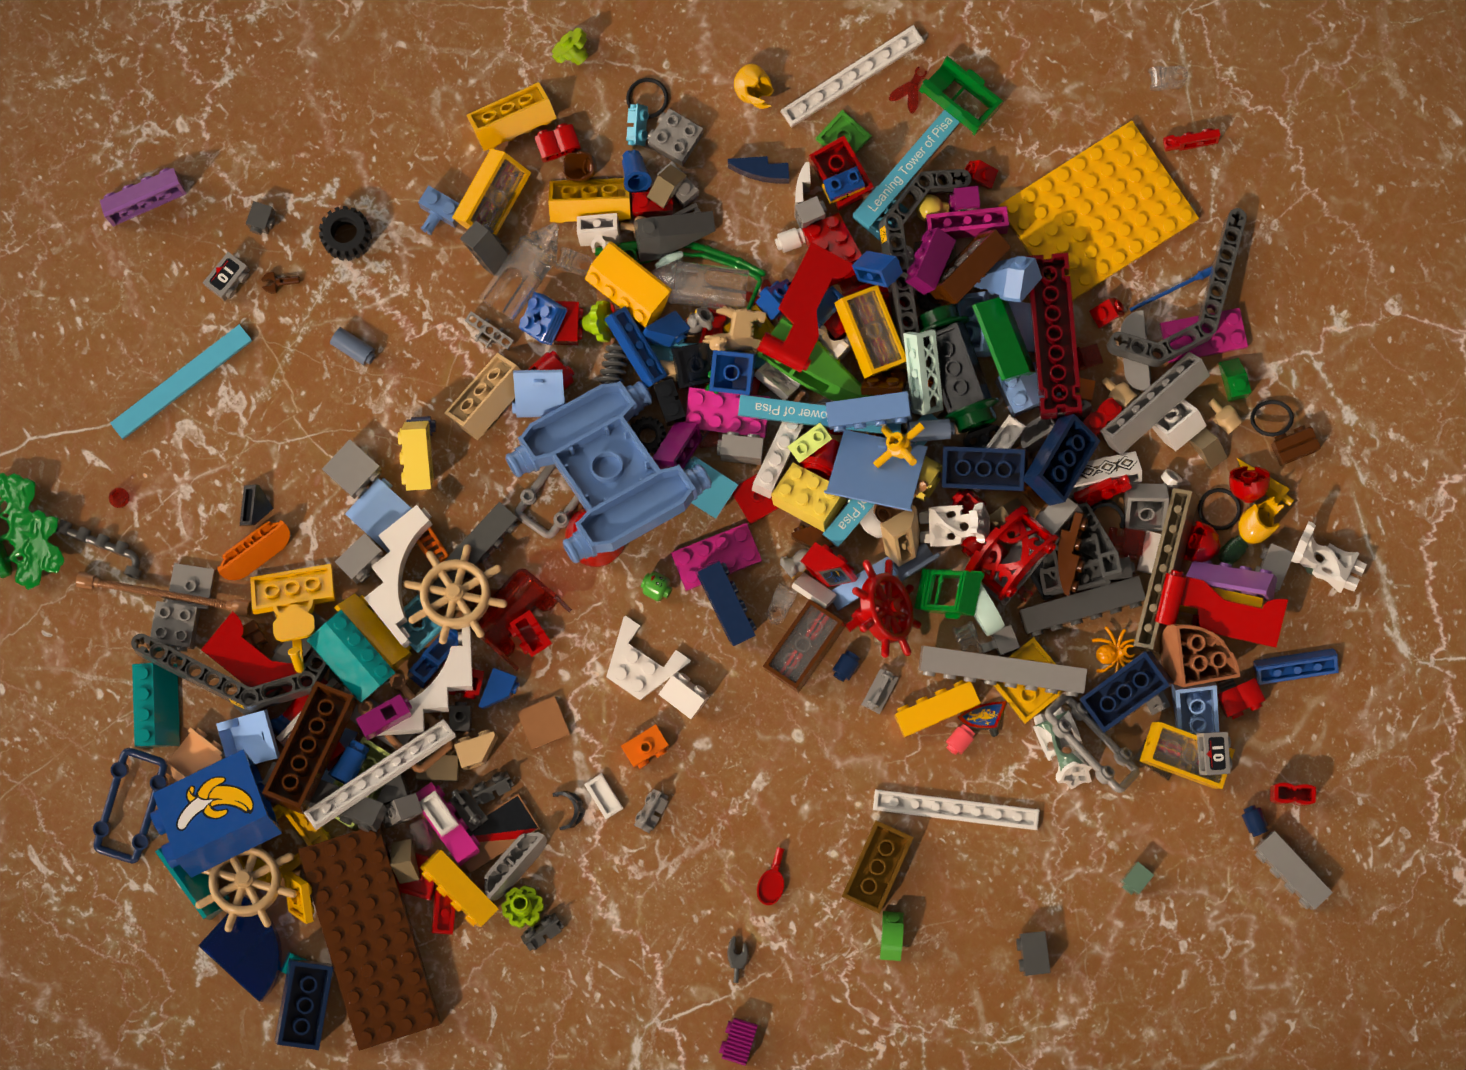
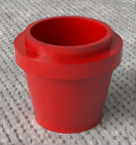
(822, 460)

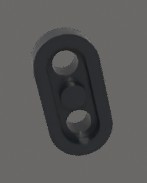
(981, 435)

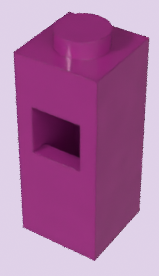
(384, 716)

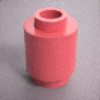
(960, 739)

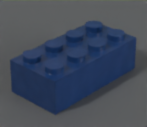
(1061, 459)
(984, 468)
(725, 602)
(1126, 690)
(303, 1004)

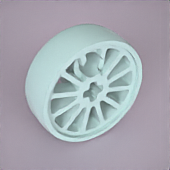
(987, 614)

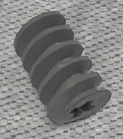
(613, 364)

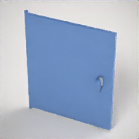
(859, 479)

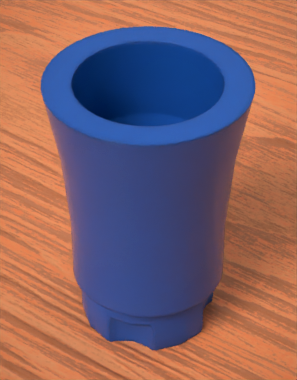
(635, 172)
(349, 762)

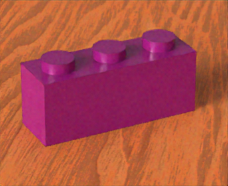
(930, 260)
(678, 445)

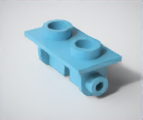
(638, 115)

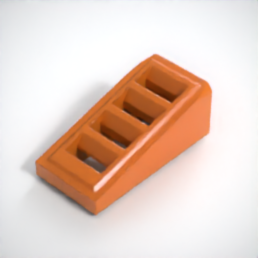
(436, 542)

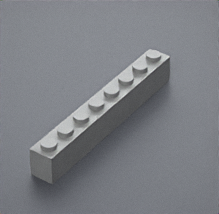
(1002, 669)

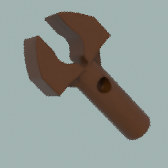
(278, 282)

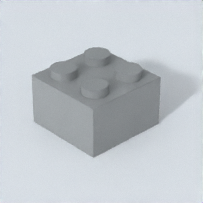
(359, 558)

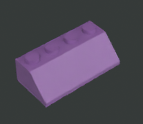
(142, 197)
(1240, 580)

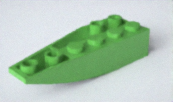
(824, 373)

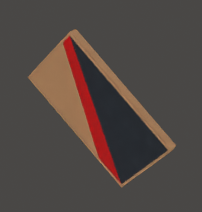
(501, 830)

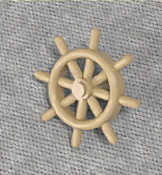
(455, 594)
(246, 883)

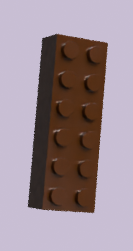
(309, 747)

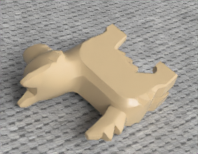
(740, 331)

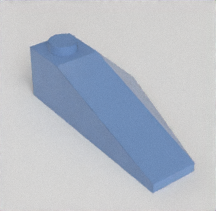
(1011, 278)

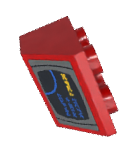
(828, 567)

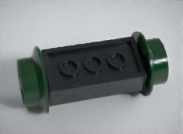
(961, 376)

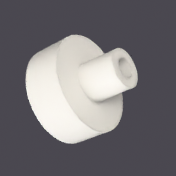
(1171, 478)

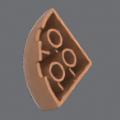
(1196, 656)

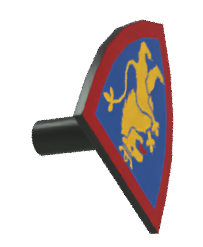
(984, 717)

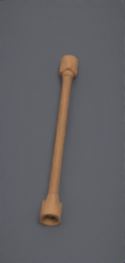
(90, 581)

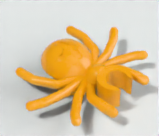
(1114, 652)

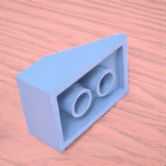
(1020, 393)
(1196, 708)

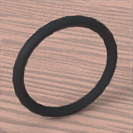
(653, 81)
(1272, 433)
(1224, 491)

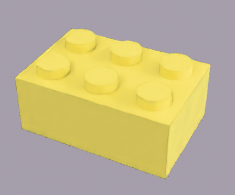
(416, 455)
(804, 497)

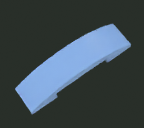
(844, 591)

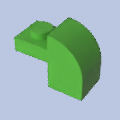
(891, 936)

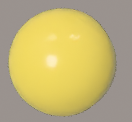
(931, 205)

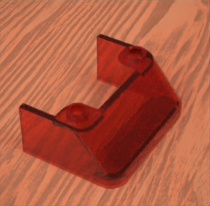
(522, 594)

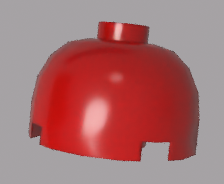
(1249, 484)
(1202, 543)

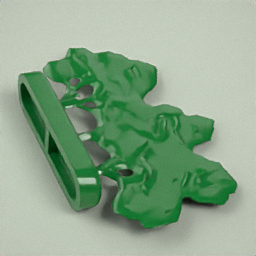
(27, 534)

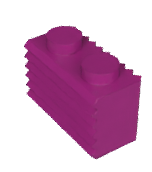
(739, 1041)

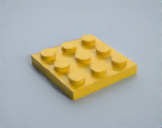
(1028, 702)

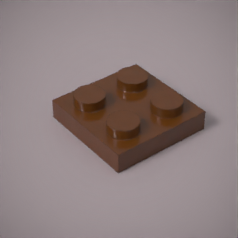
(885, 383)

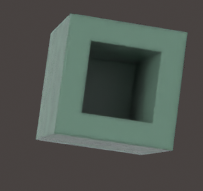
(1136, 879)

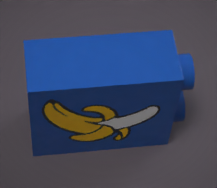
(214, 814)

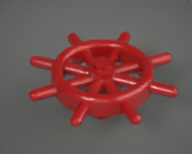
(886, 608)

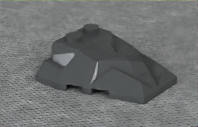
(1100, 559)

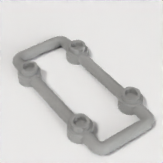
(529, 497)
(1122, 756)

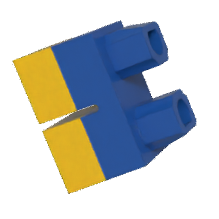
(843, 184)

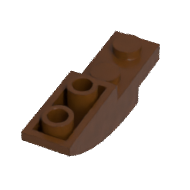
(1069, 561)

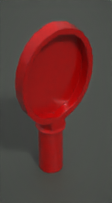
(771, 882)

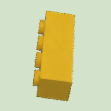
(936, 709)
(459, 888)

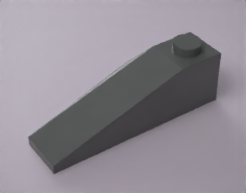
(669, 233)

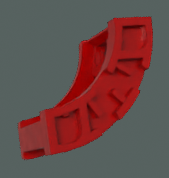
(1013, 523)

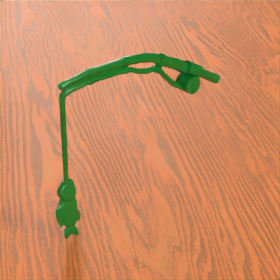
(711, 254)

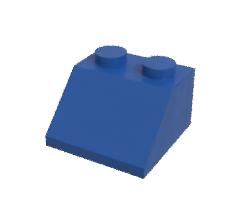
(732, 372)

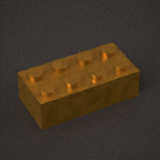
(877, 867)

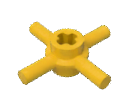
(898, 445)

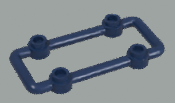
(103, 827)

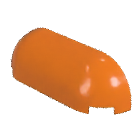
(254, 550)

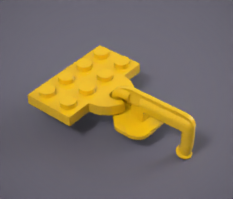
(293, 600)

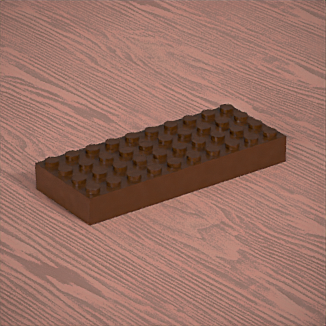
(369, 937)

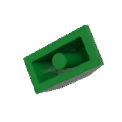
(1234, 379)

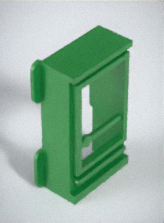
(970, 81)
(966, 594)

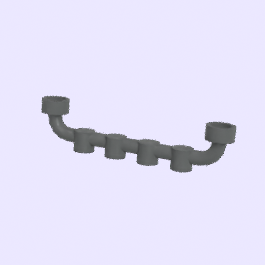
(103, 543)

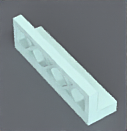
(919, 373)

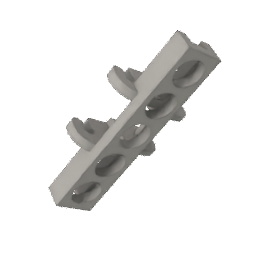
(482, 330)

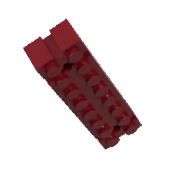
(1055, 339)

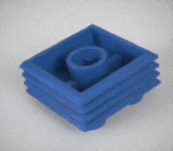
(542, 318)

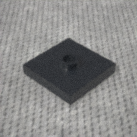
(692, 364)

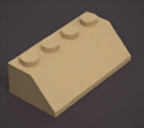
(484, 397)

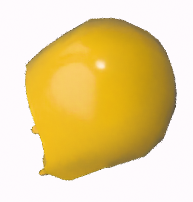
(751, 84)
(1254, 522)

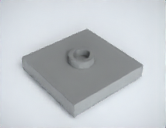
(192, 581)

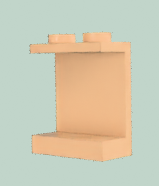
(194, 755)

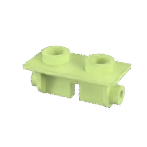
(809, 442)

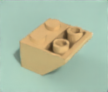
(901, 536)
(475, 751)

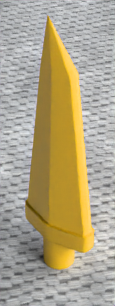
(1275, 489)

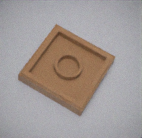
(543, 723)

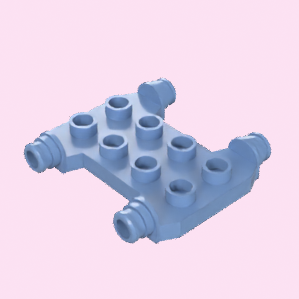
(607, 468)

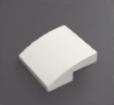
(803, 183)
(777, 381)

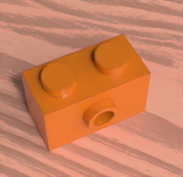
(645, 746)

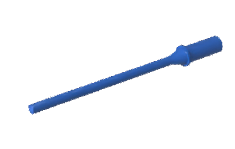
(1199, 276)

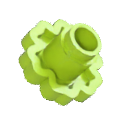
(571, 47)
(595, 321)
(522, 907)

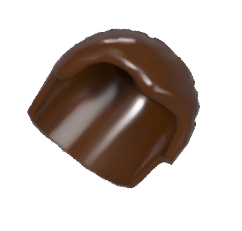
(579, 166)

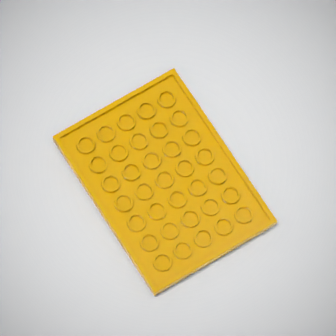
(1101, 209)

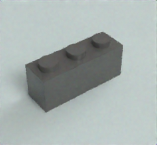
(485, 247)

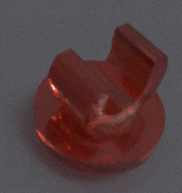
(119, 497)

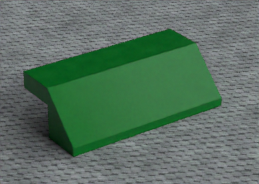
(1004, 339)

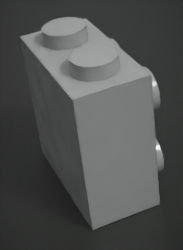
(674, 137)
(740, 448)
(352, 469)
(175, 625)

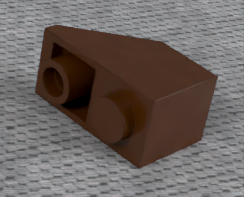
(809, 536)

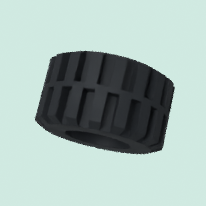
(337, 219)

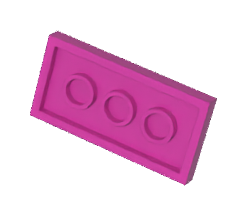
(1228, 336)
(720, 413)
(731, 547)

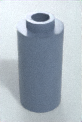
(353, 346)
(934, 430)

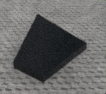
(254, 505)

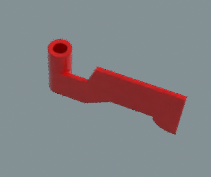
(801, 306)
(1218, 614)
(250, 664)

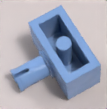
(439, 208)

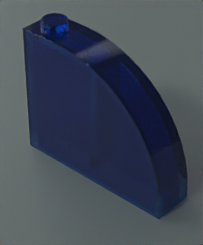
(247, 953)

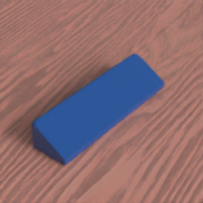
(635, 347)
(1296, 666)

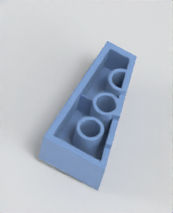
(869, 411)

